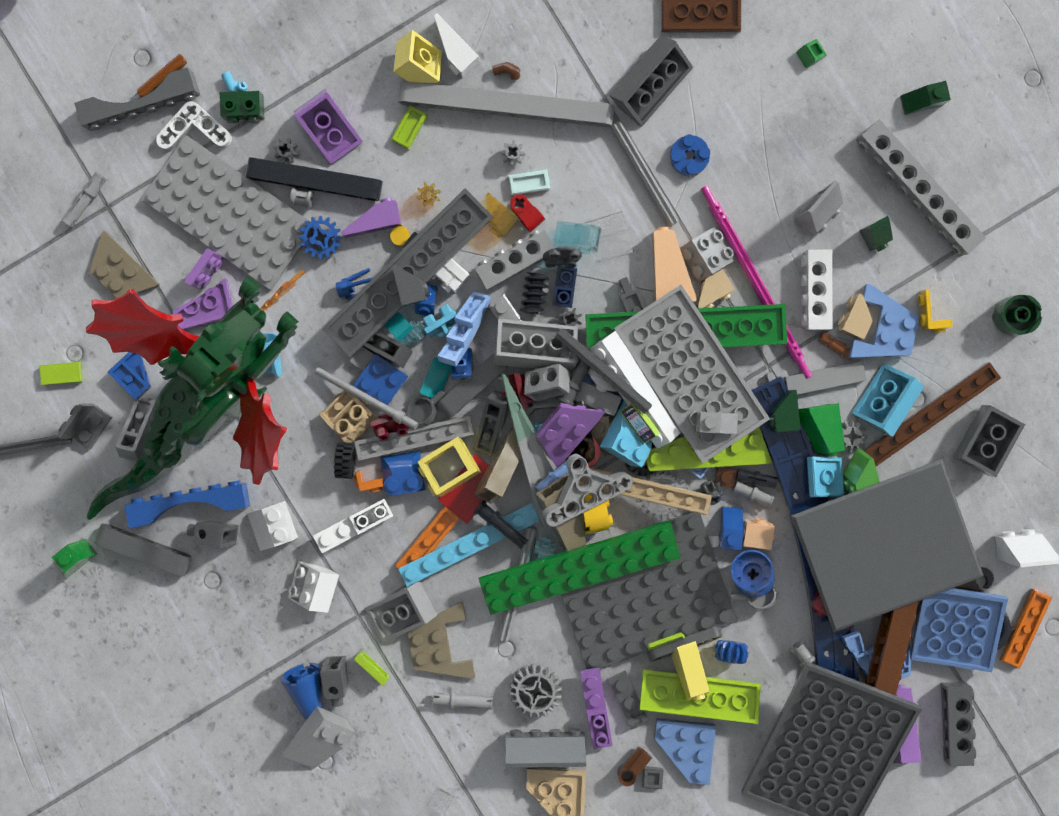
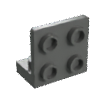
(85, 424)

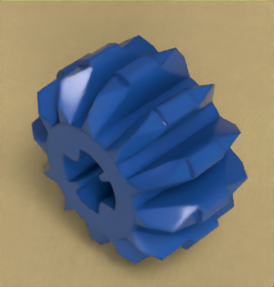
(731, 652)

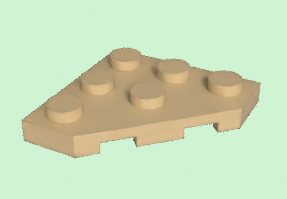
(558, 789)

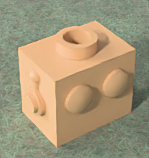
(758, 534)

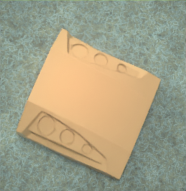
(348, 417)

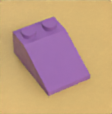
(327, 126)

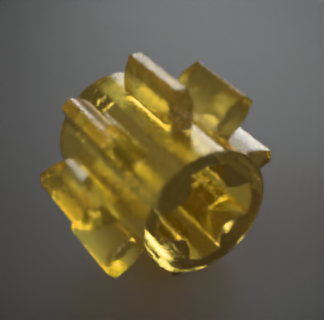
(433, 196)

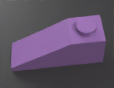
(378, 218)

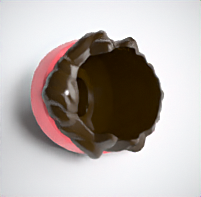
(588, 449)

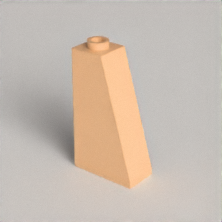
(668, 264)

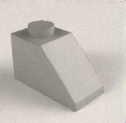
(716, 422)

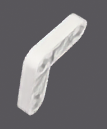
(196, 120)

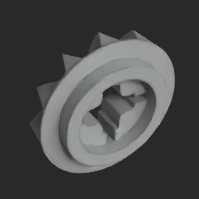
(858, 430)

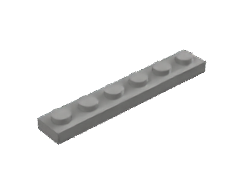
(415, 438)

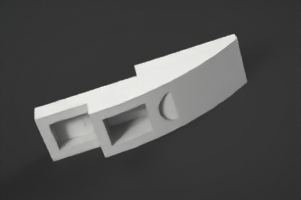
(353, 525)

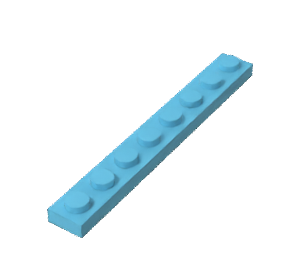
(465, 546)

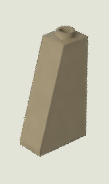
(500, 469)
(571, 532)

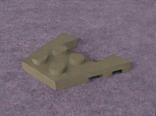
(431, 645)

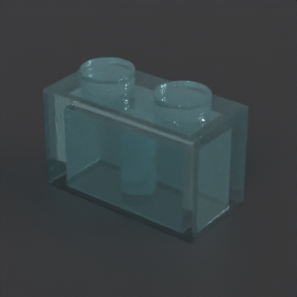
(577, 235)

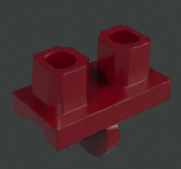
(517, 382)
(386, 424)

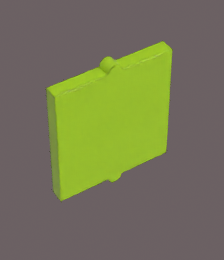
(665, 641)

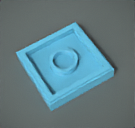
(825, 476)

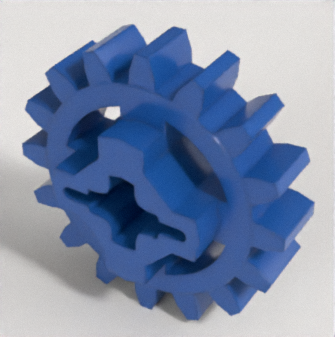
(330, 233)

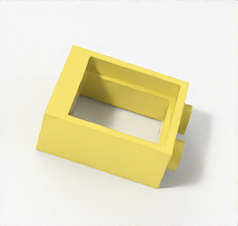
(467, 459)

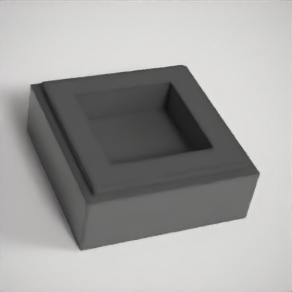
(652, 777)

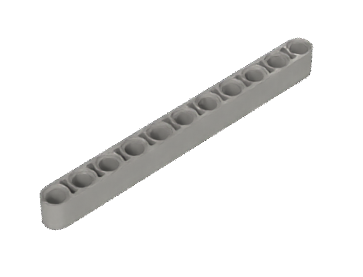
(506, 104)

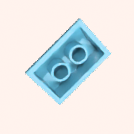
(888, 399)

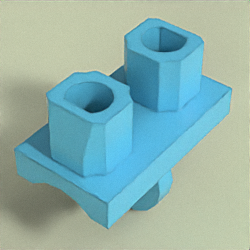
(442, 326)

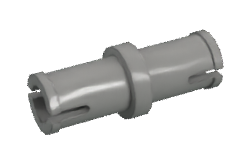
(753, 494)

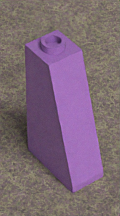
(910, 749)

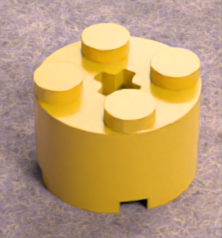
(597, 518)

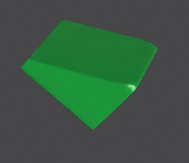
(811, 53)

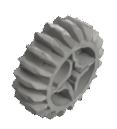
(542, 693)

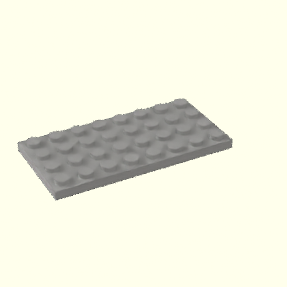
(227, 212)
(690, 370)

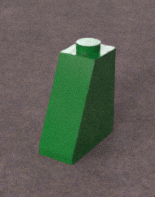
(823, 428)
(73, 557)

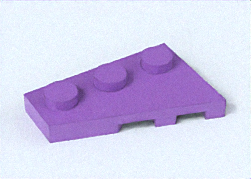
(206, 308)

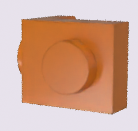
(371, 485)

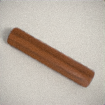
(174, 65)

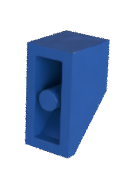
(731, 528)

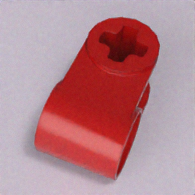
(529, 215)

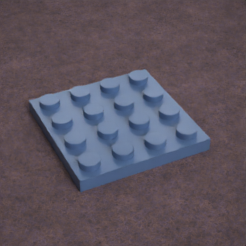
(959, 629)

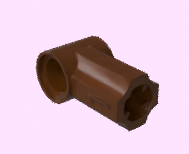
(635, 765)

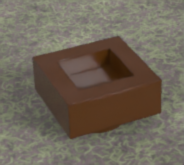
(726, 476)

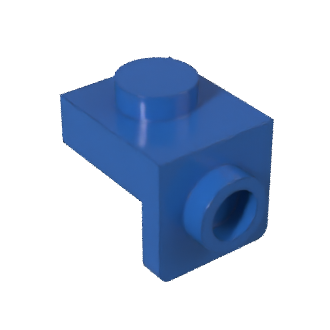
(427, 307)

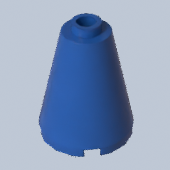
(304, 687)

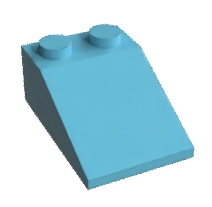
(624, 442)

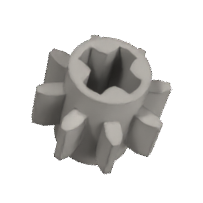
(513, 147)

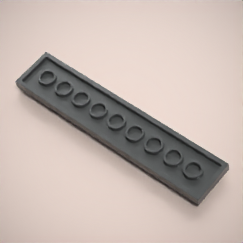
(420, 257)

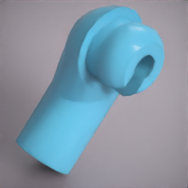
(231, 85)

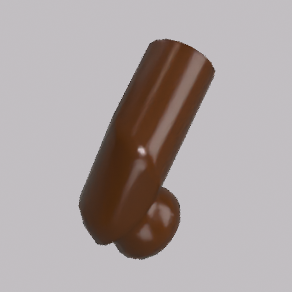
(508, 68)

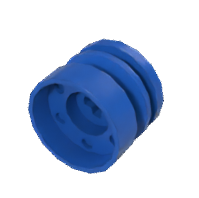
(748, 563)

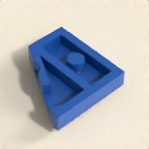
(131, 375)

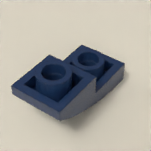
(564, 287)

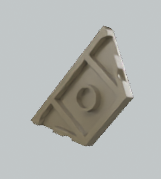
(118, 269)

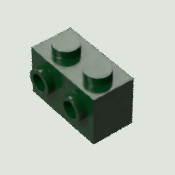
(242, 106)

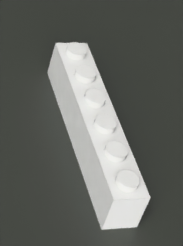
(618, 358)

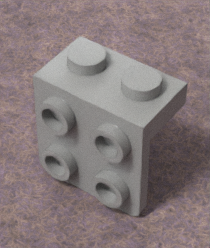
(707, 253)

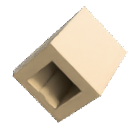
(714, 288)
(857, 318)

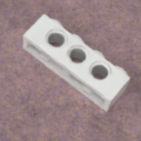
(822, 259)

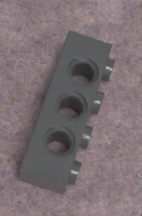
(951, 693)

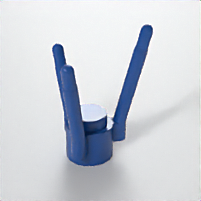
(347, 286)

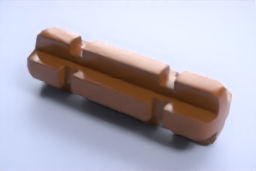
(835, 345)

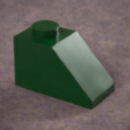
(925, 98)
(877, 234)
(786, 414)

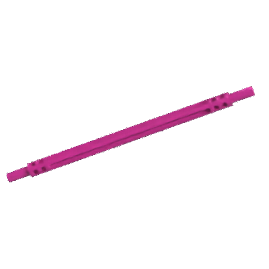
(751, 273)

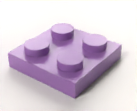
(201, 273)

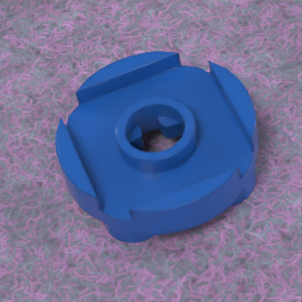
(690, 166)

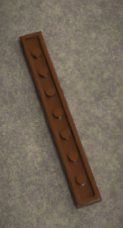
(933, 413)

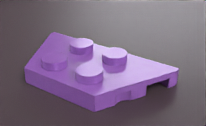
(566, 429)

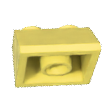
(417, 59)

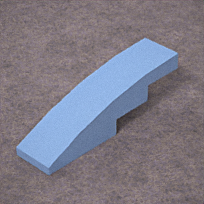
(465, 328)

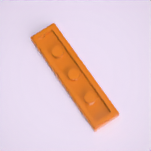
(430, 537)
(1026, 628)

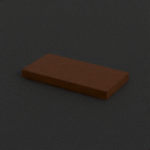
(700, 15)

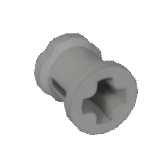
(308, 200)
(802, 653)

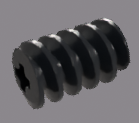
(534, 293)

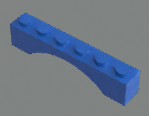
(147, 512)

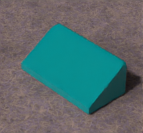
(435, 378)

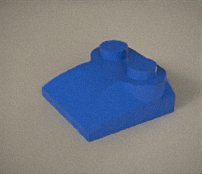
(402, 473)

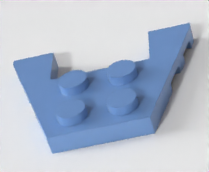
(894, 328)
(863, 656)

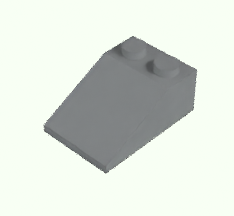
(821, 209)
(401, 612)
(319, 738)

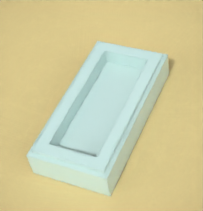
(529, 182)

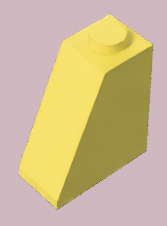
(690, 671)

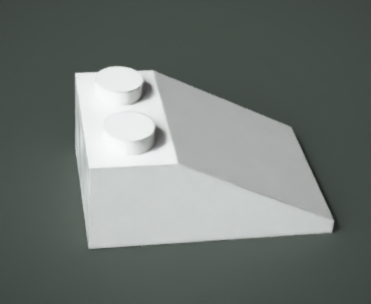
(1025, 549)

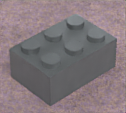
(989, 440)

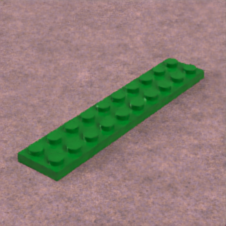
(731, 325)
(579, 567)

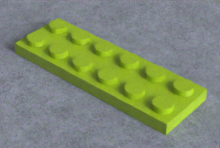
(726, 700)

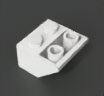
(313, 587)

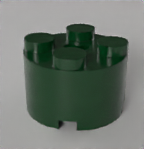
(1028, 315)

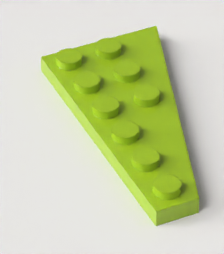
(679, 455)

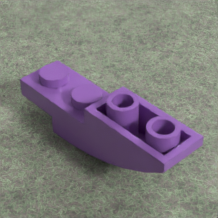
(596, 708)

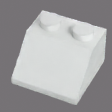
(272, 526)

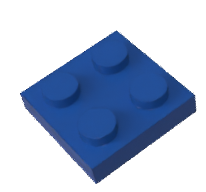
(380, 380)

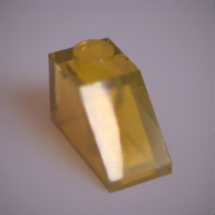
(503, 218)

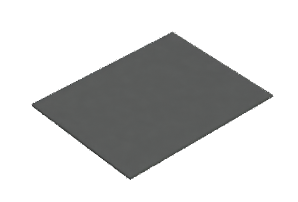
(887, 545)

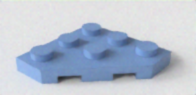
(688, 746)

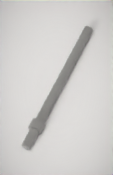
(398, 416)

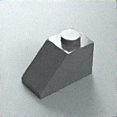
(410, 287)

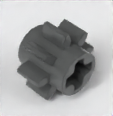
(288, 155)
(568, 314)
(710, 488)

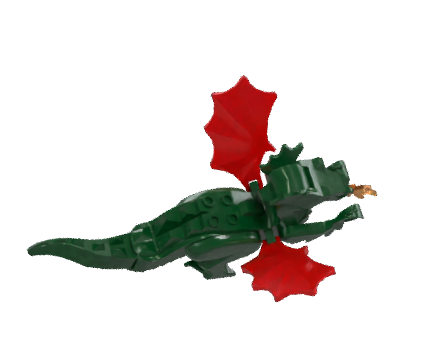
(204, 386)

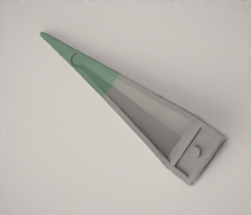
(533, 454)

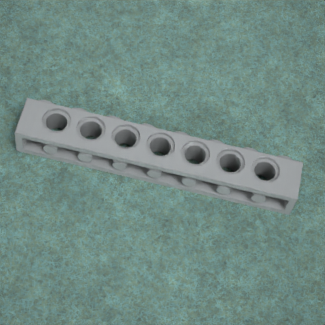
(931, 190)

